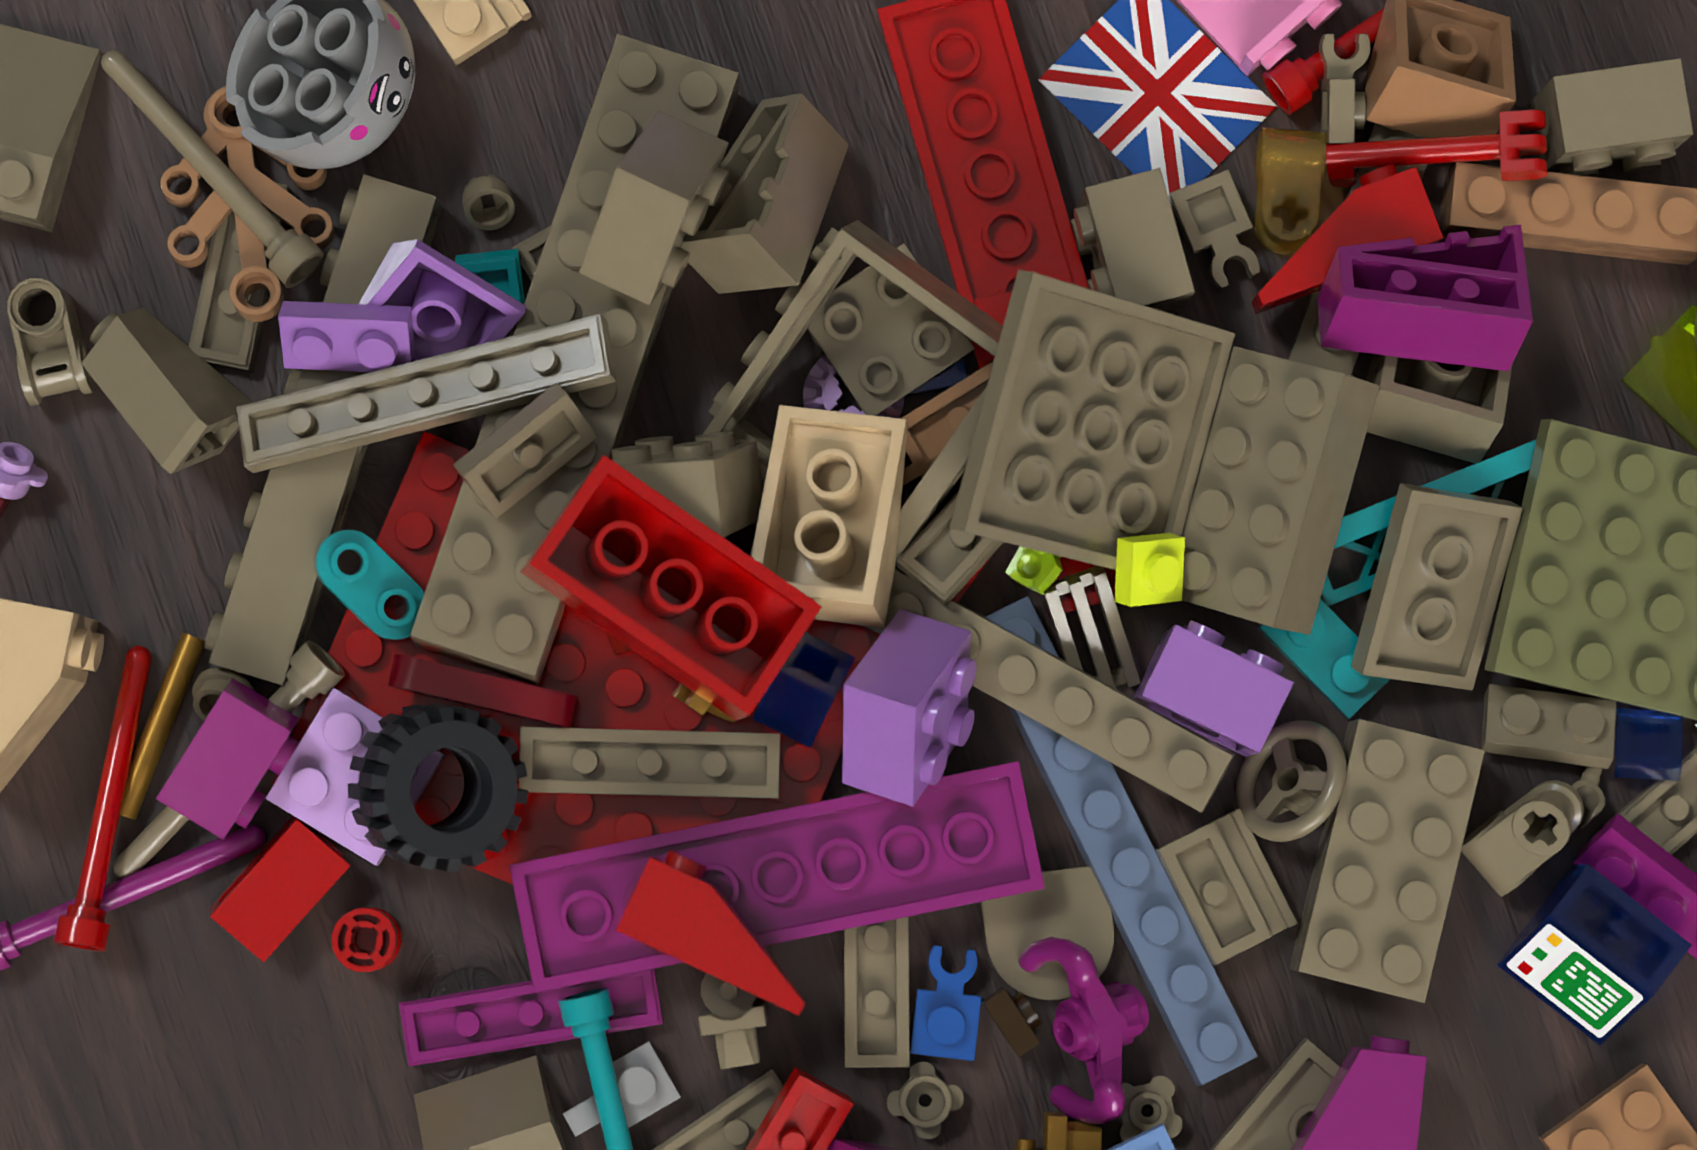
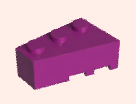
(1430, 301)

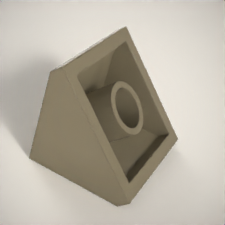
(491, 1111)

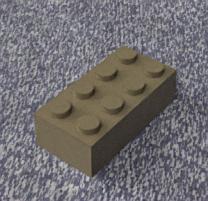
(1273, 488)
(1387, 861)

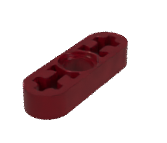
(482, 691)

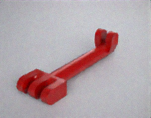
(1506, 147)

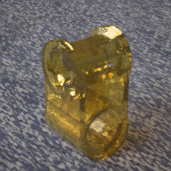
(1288, 177)

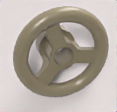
(1294, 784)

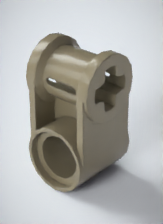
(49, 346)
(1518, 839)

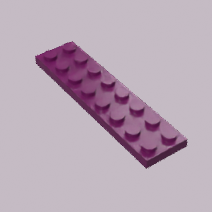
(790, 872)

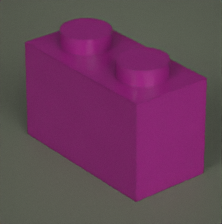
(228, 760)

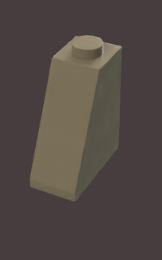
(163, 389)

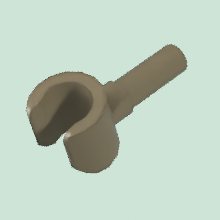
(1590, 793)

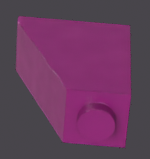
(1370, 1101)

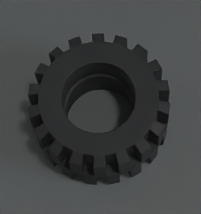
(487, 795)

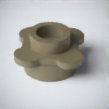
(1158, 1095)
(943, 1100)

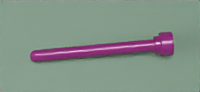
(133, 887)

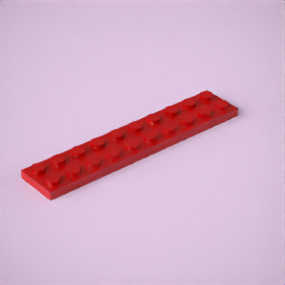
(982, 157)

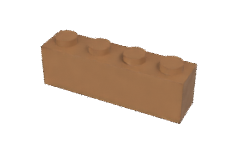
(1574, 213)

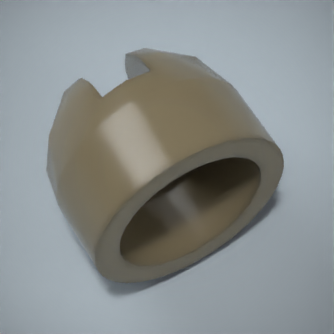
(491, 217)

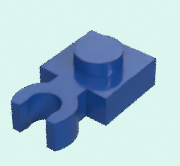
(945, 1017)

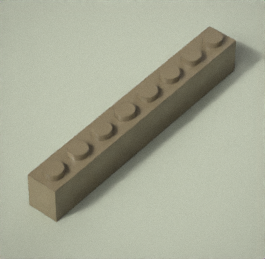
(308, 500)

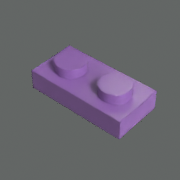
(345, 336)

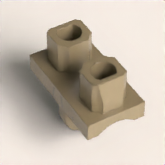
(732, 1020)

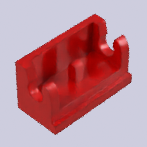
(279, 887)

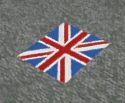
(1157, 92)

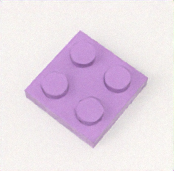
(318, 772)

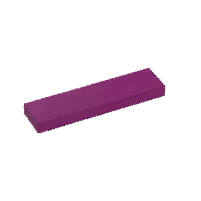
(516, 1016)

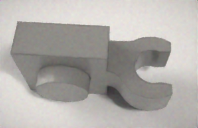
(642, 1087)

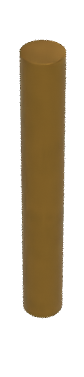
(160, 722)

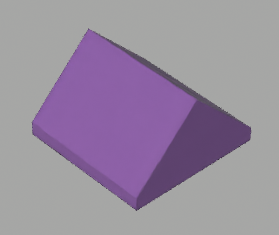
(447, 301)

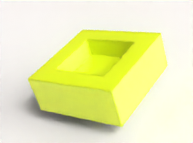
(1149, 569)

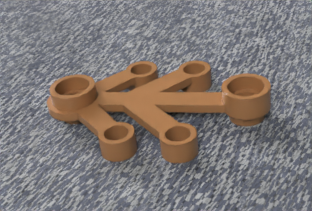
(214, 210)

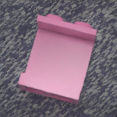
(1257, 29)

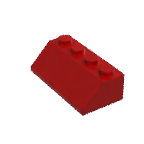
(671, 589)

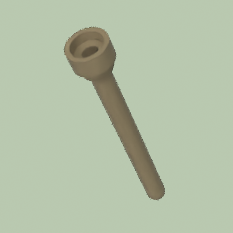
(290, 255)
(310, 673)

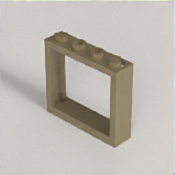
(798, 310)

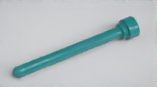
(589, 1019)

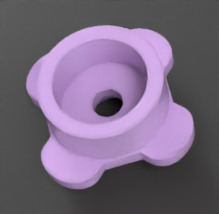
(18, 471)

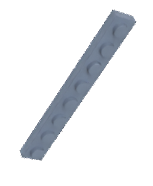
(1134, 886)

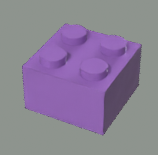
(1214, 689)
(907, 707)

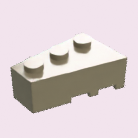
(771, 201)

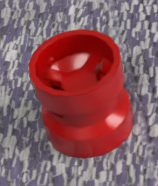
(376, 935)

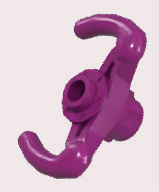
(1090, 1028)

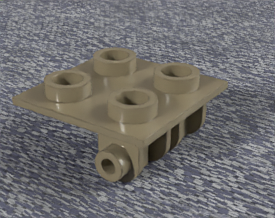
(883, 339)

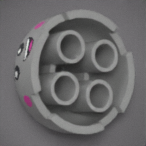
(321, 79)

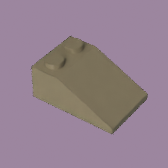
(41, 116)
(1438, 405)

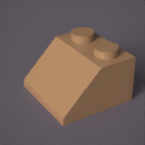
(1440, 69)

